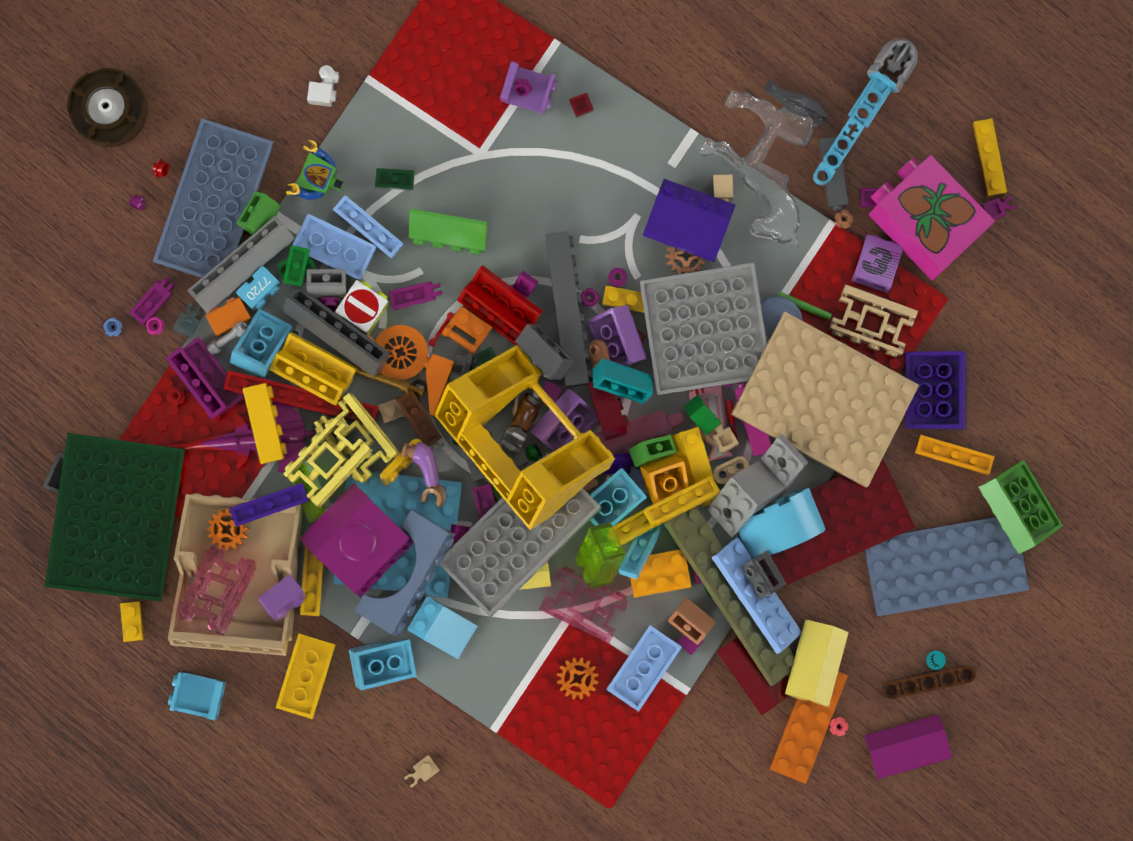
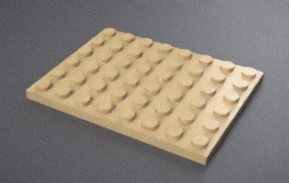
(825, 399)

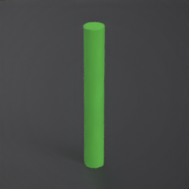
(807, 307)

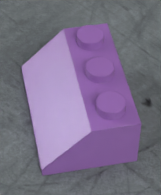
(619, 334)
(553, 432)

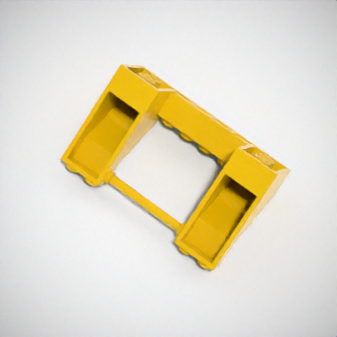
(548, 483)

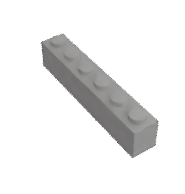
(241, 264)

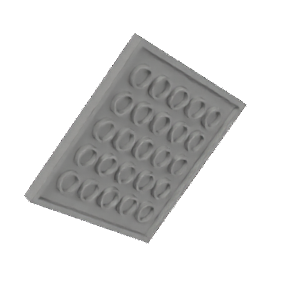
(704, 327)

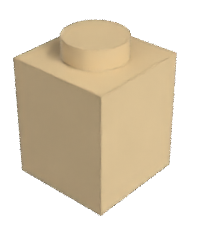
(723, 187)

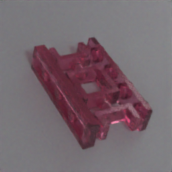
(231, 596)
(578, 617)

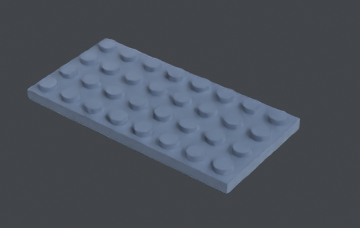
(211, 196)
(944, 567)

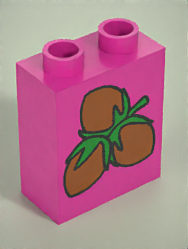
(929, 215)

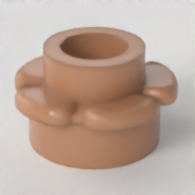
(843, 214)

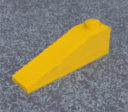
(693, 452)

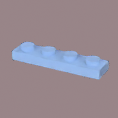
(368, 226)

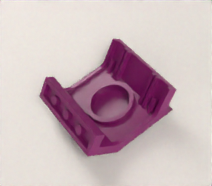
(356, 540)

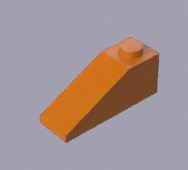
(437, 378)

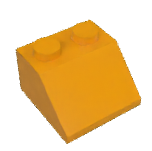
(664, 477)

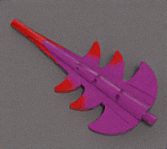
(243, 439)

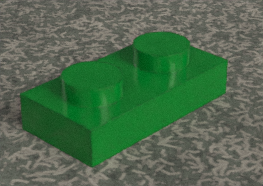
(296, 266)

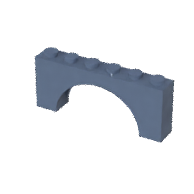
(430, 543)

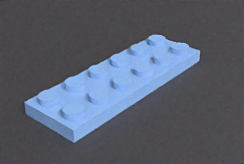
(767, 612)

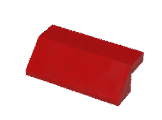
(498, 304)

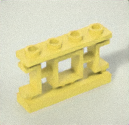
(369, 427)
(340, 473)

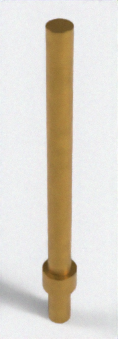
(403, 386)

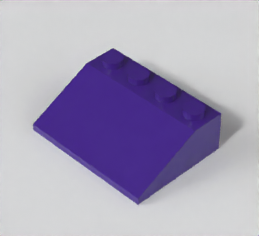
(689, 220)
(941, 392)

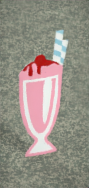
(714, 399)

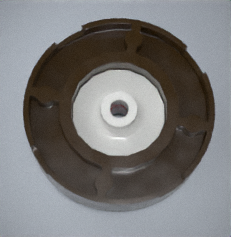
(104, 125)

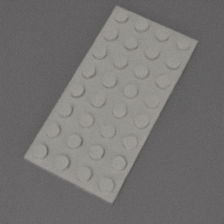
(505, 554)

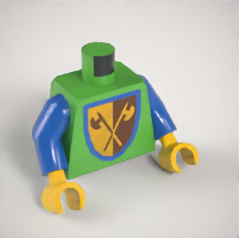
(317, 175)

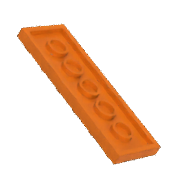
(805, 735)

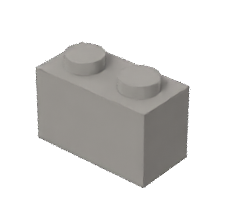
(326, 282)

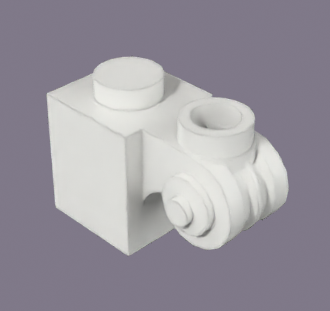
(323, 93)

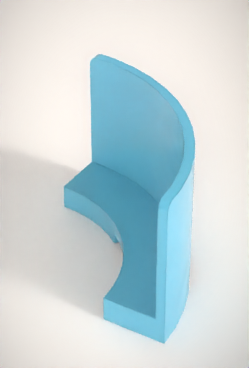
(782, 524)

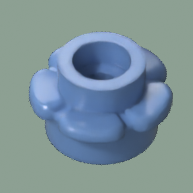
(112, 322)

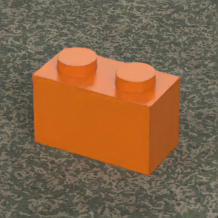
(225, 317)

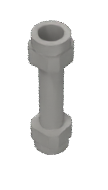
(216, 345)

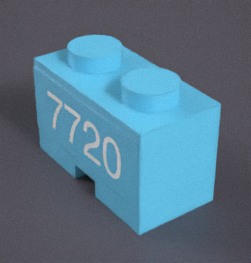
(259, 289)

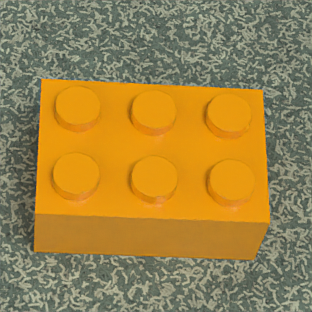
(661, 574)

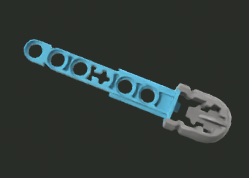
(881, 86)

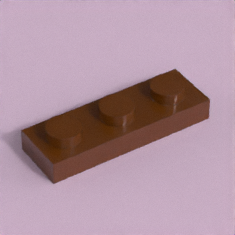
(418, 418)

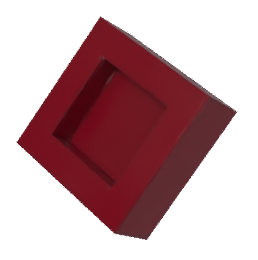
(581, 105)

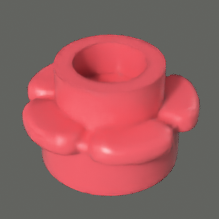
(838, 731)

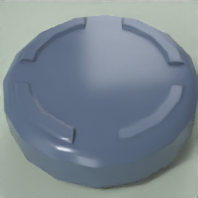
(772, 311)

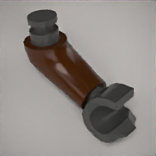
(526, 414)

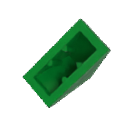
(702, 415)

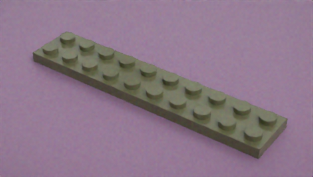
(699, 546)

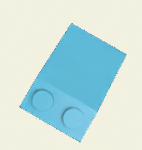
(260, 344)
(617, 498)
(442, 627)
(382, 663)

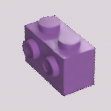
(282, 598)

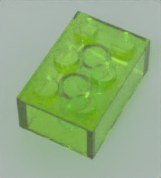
(600, 555)

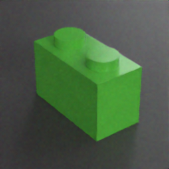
(258, 212)
(652, 450)

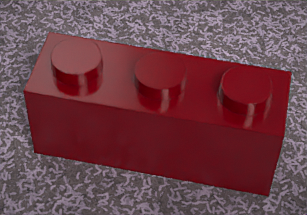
(608, 412)

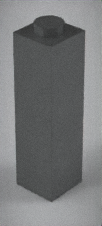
(836, 188)

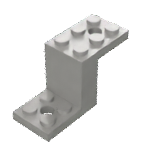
(757, 485)

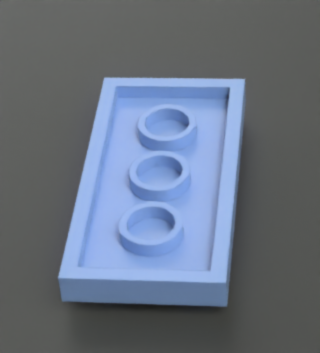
(335, 246)
(644, 668)

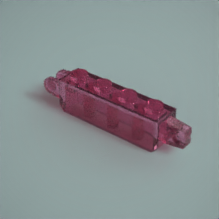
(643, 429)

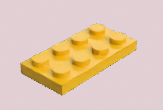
(305, 676)

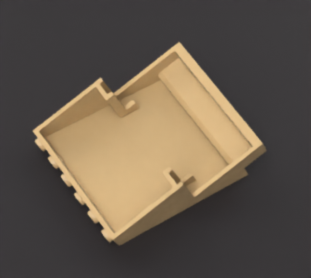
(275, 549)

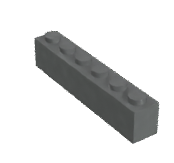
(336, 331)

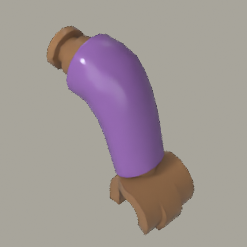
(426, 460)

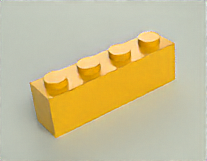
(264, 423)

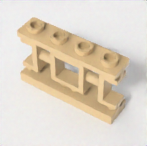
(878, 305)

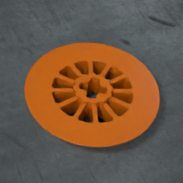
(420, 344)

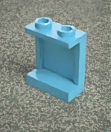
(197, 695)

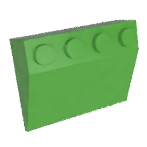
(448, 231)
(1021, 507)

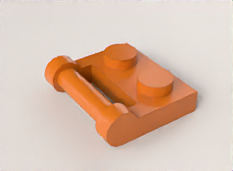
(469, 324)

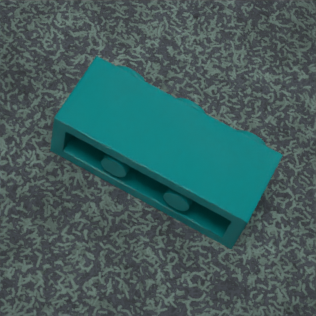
(622, 381)

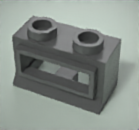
(759, 577)

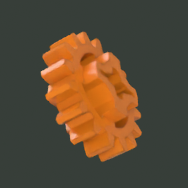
(221, 523)
(584, 689)

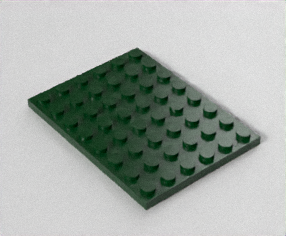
(114, 517)

